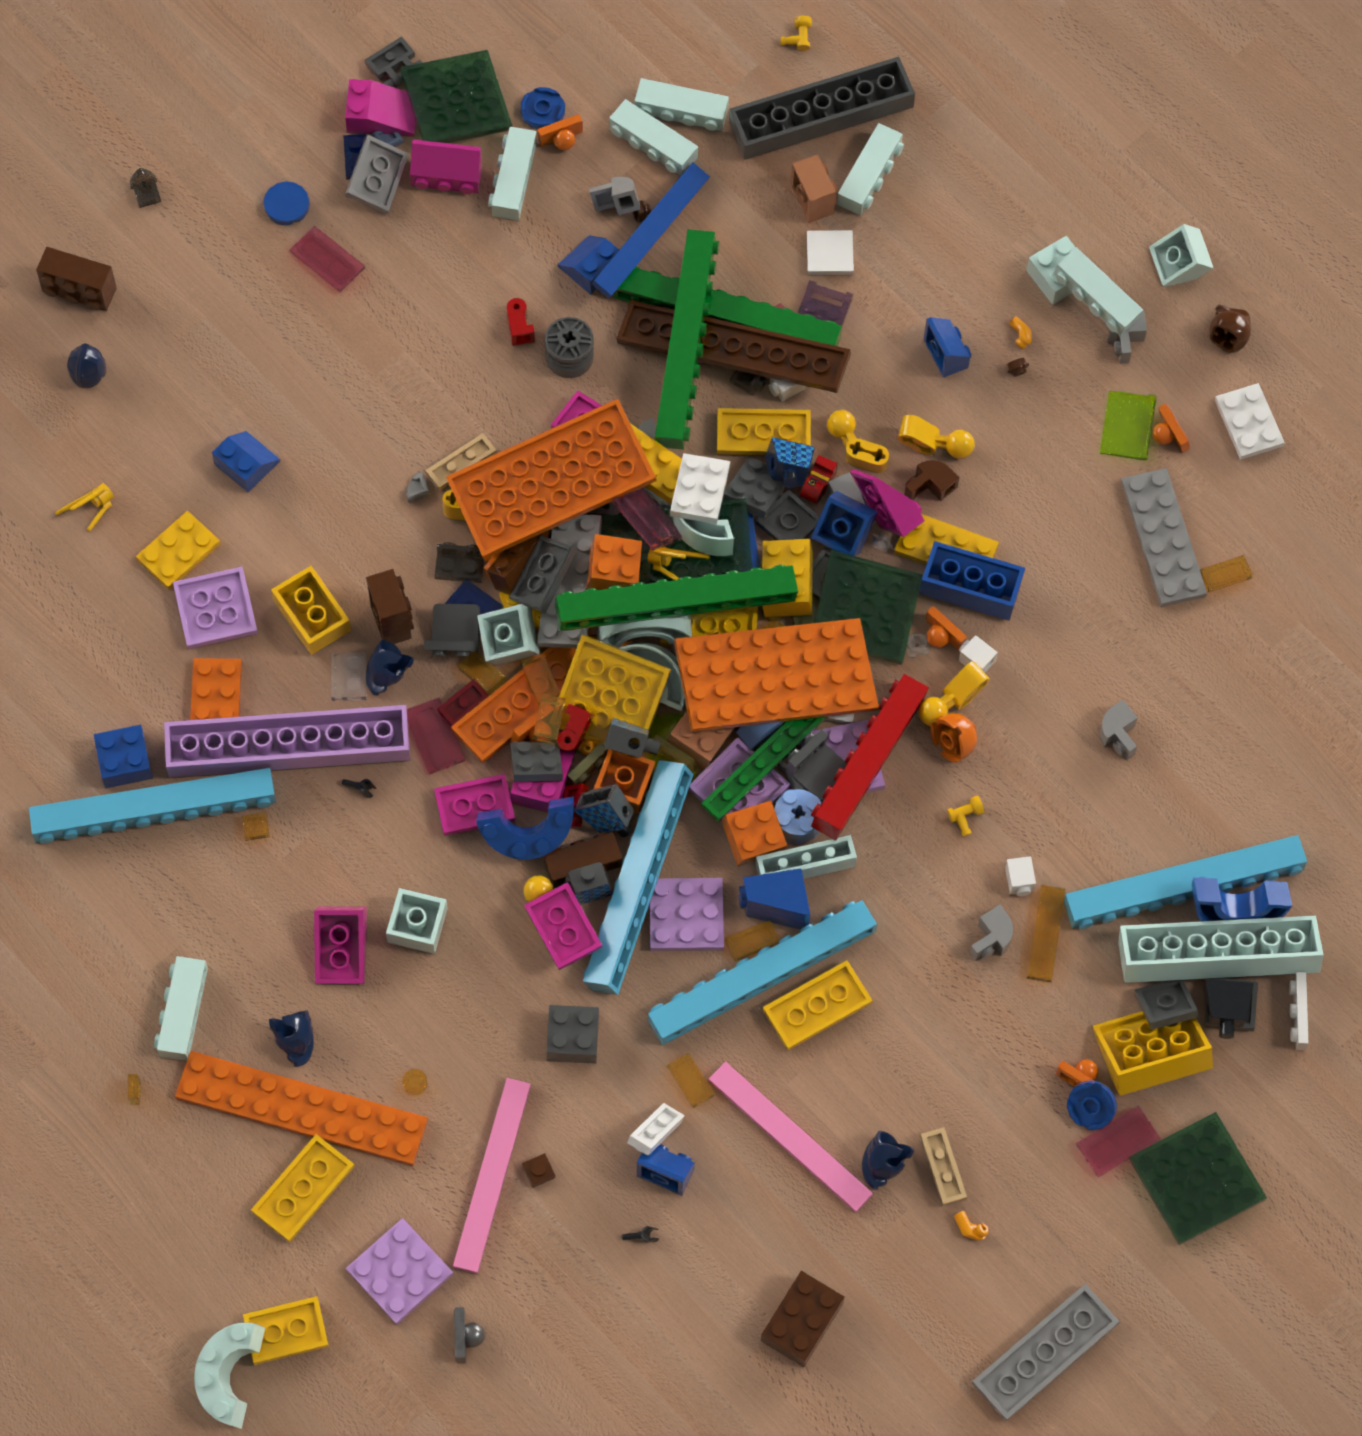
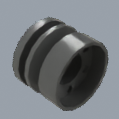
(567, 358)

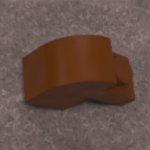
(933, 476)

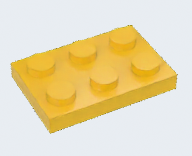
(178, 550)
(289, 1330)

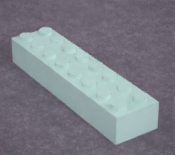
(1220, 949)

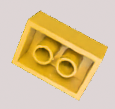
(800, 556)
(311, 610)

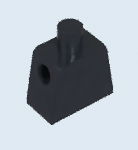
(1227, 1004)

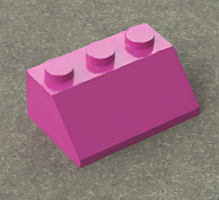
(445, 166)

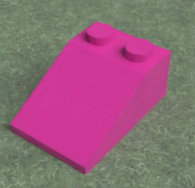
(378, 108)
(895, 511)
(539, 793)
(340, 944)

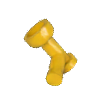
(802, 23)
(958, 814)

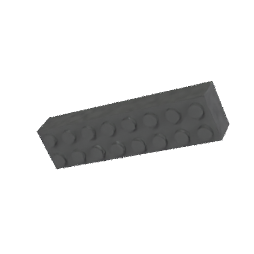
(821, 108)

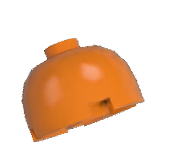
(955, 736)

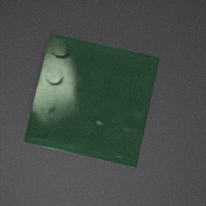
(456, 98)
(876, 594)
(1197, 1178)

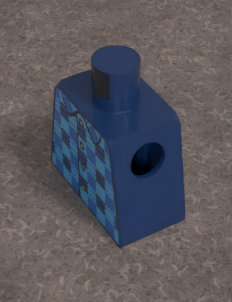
(788, 461)

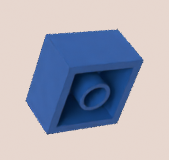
(844, 524)
(123, 756)

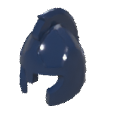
(86, 366)
(386, 667)
(294, 1036)
(884, 1159)

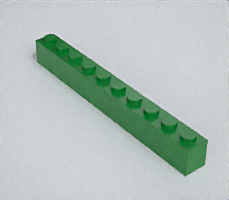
(662, 291)
(685, 339)
(675, 597)

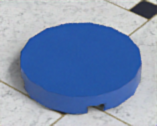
(542, 107)
(286, 203)
(1092, 1105)

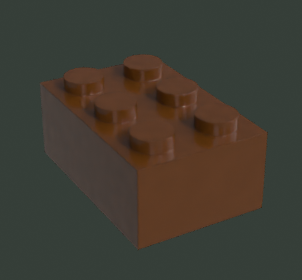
(76, 279)
(390, 606)
(802, 1318)

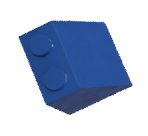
(776, 898)

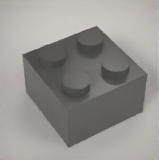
(572, 1034)

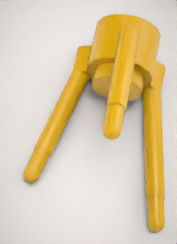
(98, 496)
(663, 556)

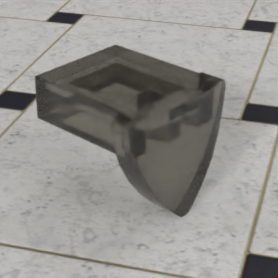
(145, 187)

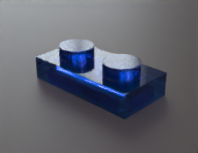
(352, 148)

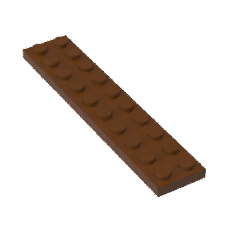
(742, 348)

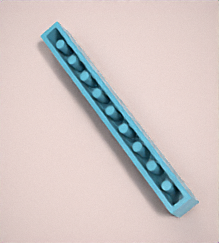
(152, 805)
(638, 877)
(1175, 883)
(761, 972)

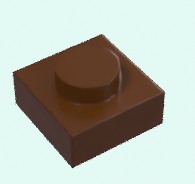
(538, 1170)

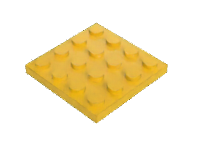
(612, 686)

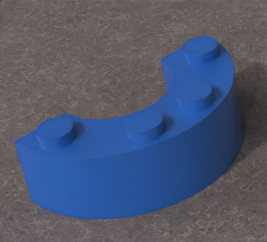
(527, 841)
(1267, 901)

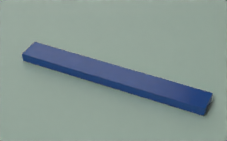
(650, 230)

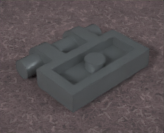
(390, 58)

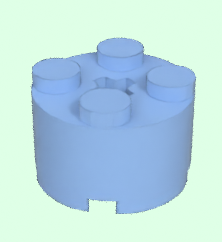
(788, 807)

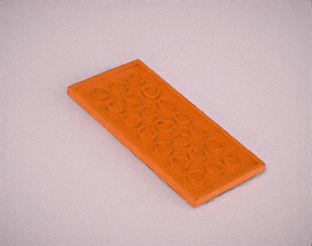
(551, 478)
(775, 674)

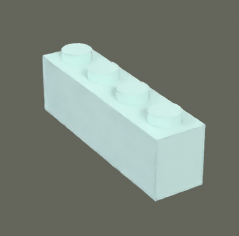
(682, 104)
(653, 137)
(870, 169)
(513, 174)
(1097, 292)
(813, 858)
(181, 1008)

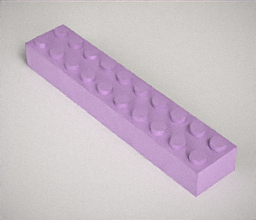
(287, 741)

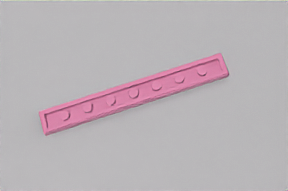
(790, 1137)
(491, 1176)

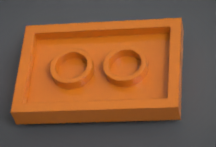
(216, 688)

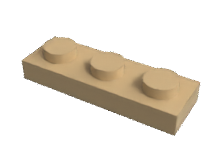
(468, 454)
(943, 1166)

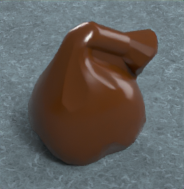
(1230, 328)

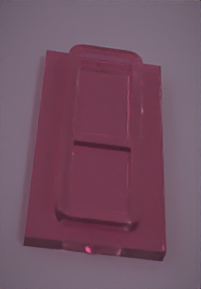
(327, 259)
(647, 518)
(434, 737)
(1118, 1141)

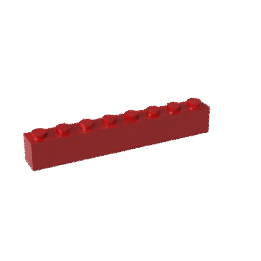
(869, 757)

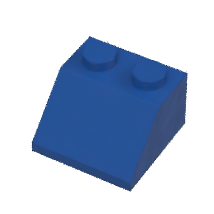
(588, 261)
(946, 346)
(244, 459)
(666, 1169)

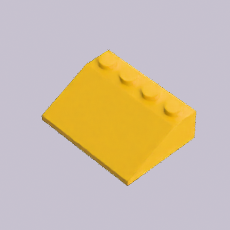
(1149, 1057)

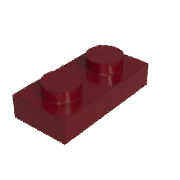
(462, 702)

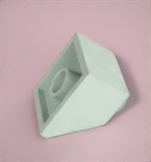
(1181, 256)

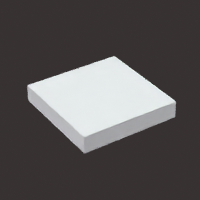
(830, 252)

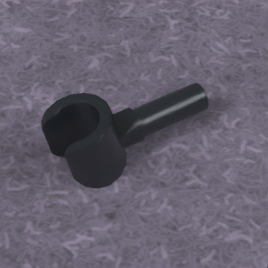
(363, 786)
(644, 1234)

